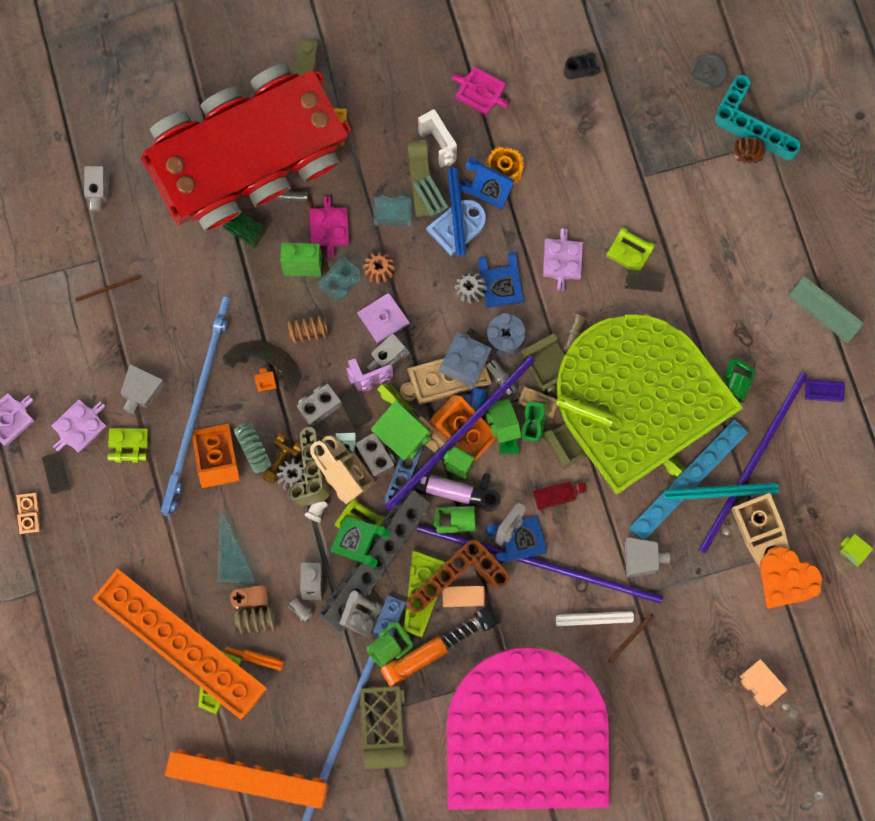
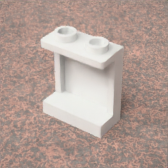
(432, 123)

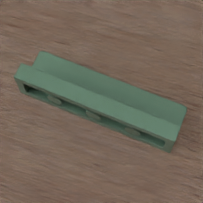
(826, 309)

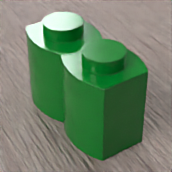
(535, 414)

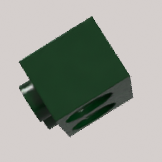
(245, 229)

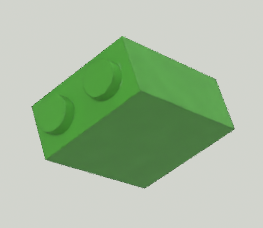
(301, 259)
(402, 431)

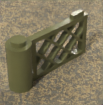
(383, 755)

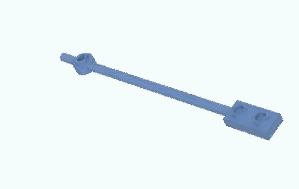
(175, 484)
(390, 613)

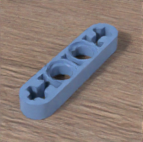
(402, 472)

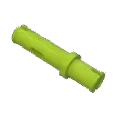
(585, 410)

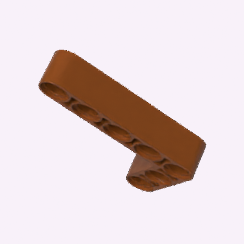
(453, 572)

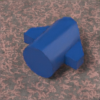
(476, 398)

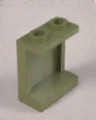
(547, 362)
(564, 446)

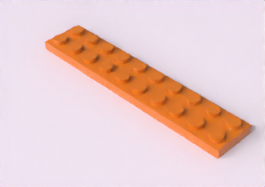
(180, 644)

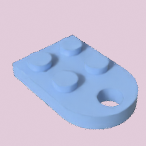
(443, 230)

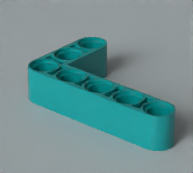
(751, 124)

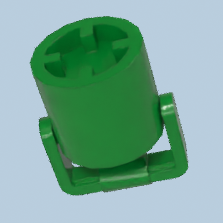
(736, 382)

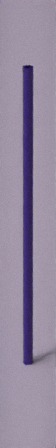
(548, 566)

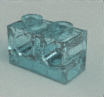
(335, 276)

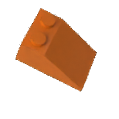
(453, 416)
(215, 456)

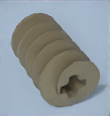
(254, 620)

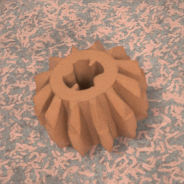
(386, 271)

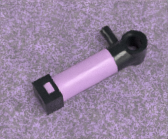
(459, 491)

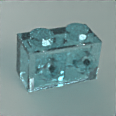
(392, 211)

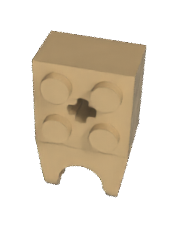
(342, 469)
(764, 535)

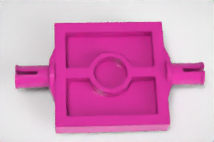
(480, 91)
(329, 226)

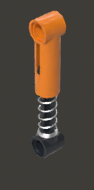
(434, 649)

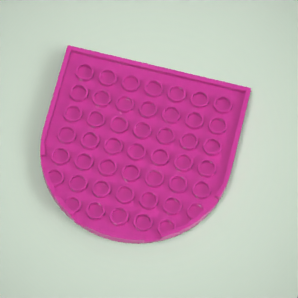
(527, 735)

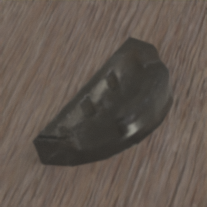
(477, 337)

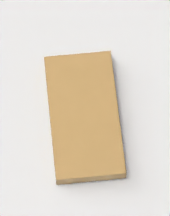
(432, 385)

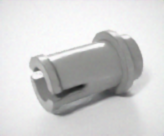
(300, 610)

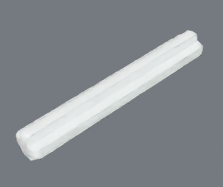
(594, 618)

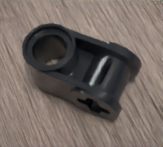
(584, 65)

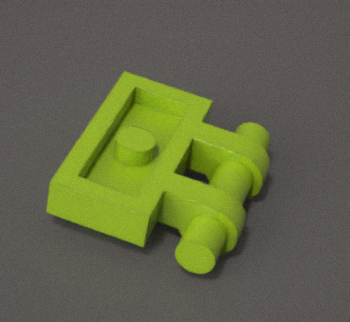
(127, 439)

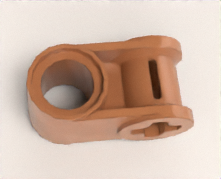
(251, 598)

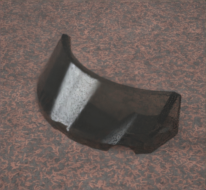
(270, 354)

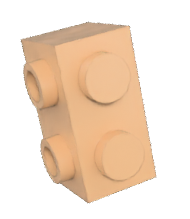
(762, 683)

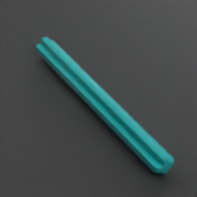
(721, 491)

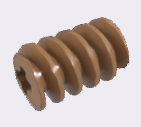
(307, 329)

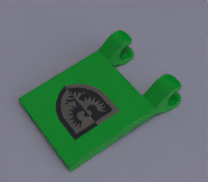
(355, 540)

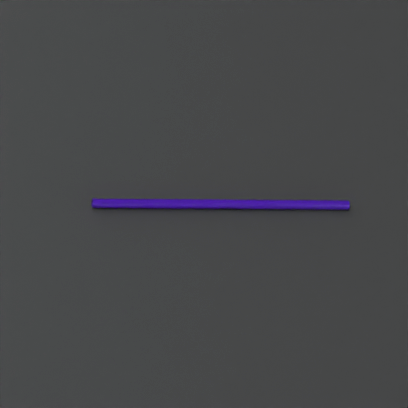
(459, 433)
(754, 460)

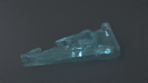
(231, 561)

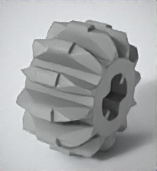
(467, 281)
(291, 468)

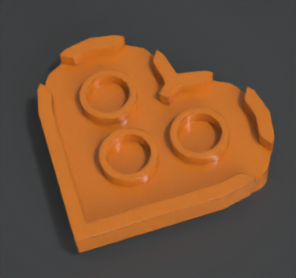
(788, 579)

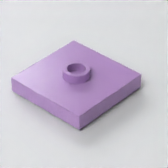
(383, 318)

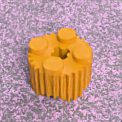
(507, 158)

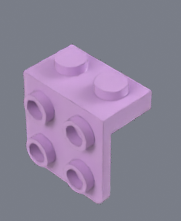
(367, 381)

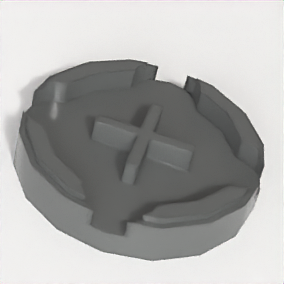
(708, 71)

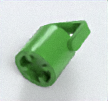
(461, 519)
(386, 648)

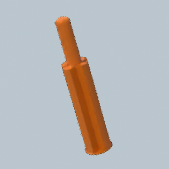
(257, 658)

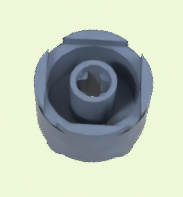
(505, 325)

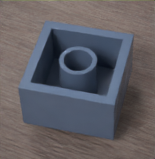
(465, 359)

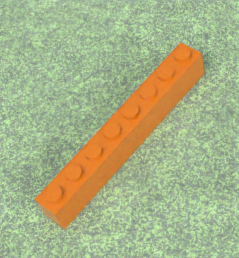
(247, 780)

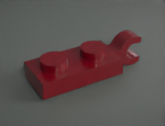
(557, 494)

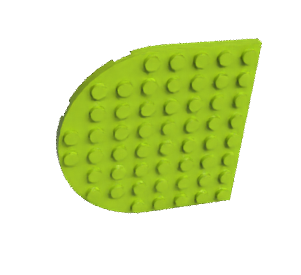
(653, 385)

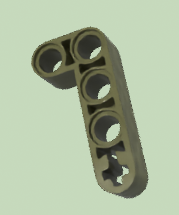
(419, 170)
(312, 481)

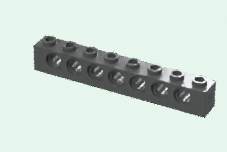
(353, 579)

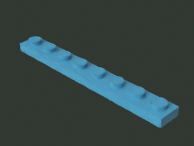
(690, 478)

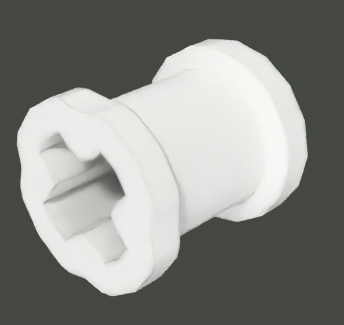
(316, 511)

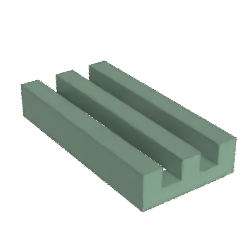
(423, 182)

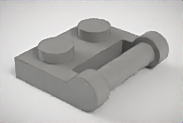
(512, 521)
(358, 620)

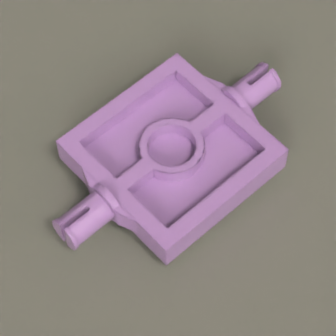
(562, 259)
(13, 418)
(78, 426)

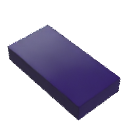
(824, 390)

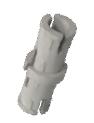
(500, 376)

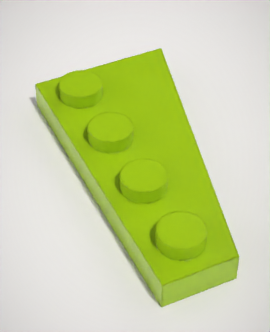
(421, 570)

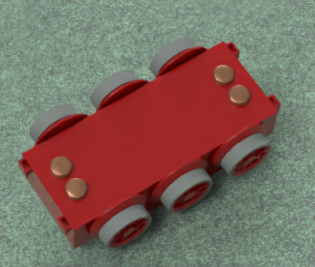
(244, 146)

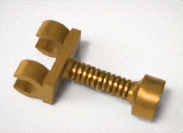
(270, 475)

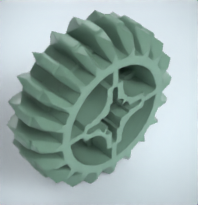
(252, 447)

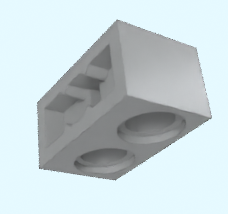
(322, 409)
(371, 457)

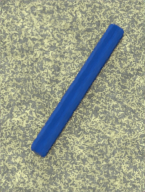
(456, 211)

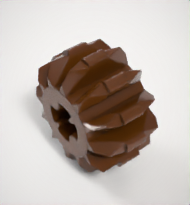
(749, 150)

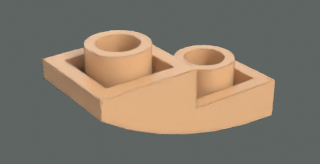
(28, 513)
(464, 596)

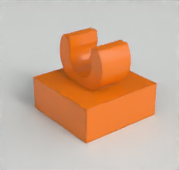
(265, 380)

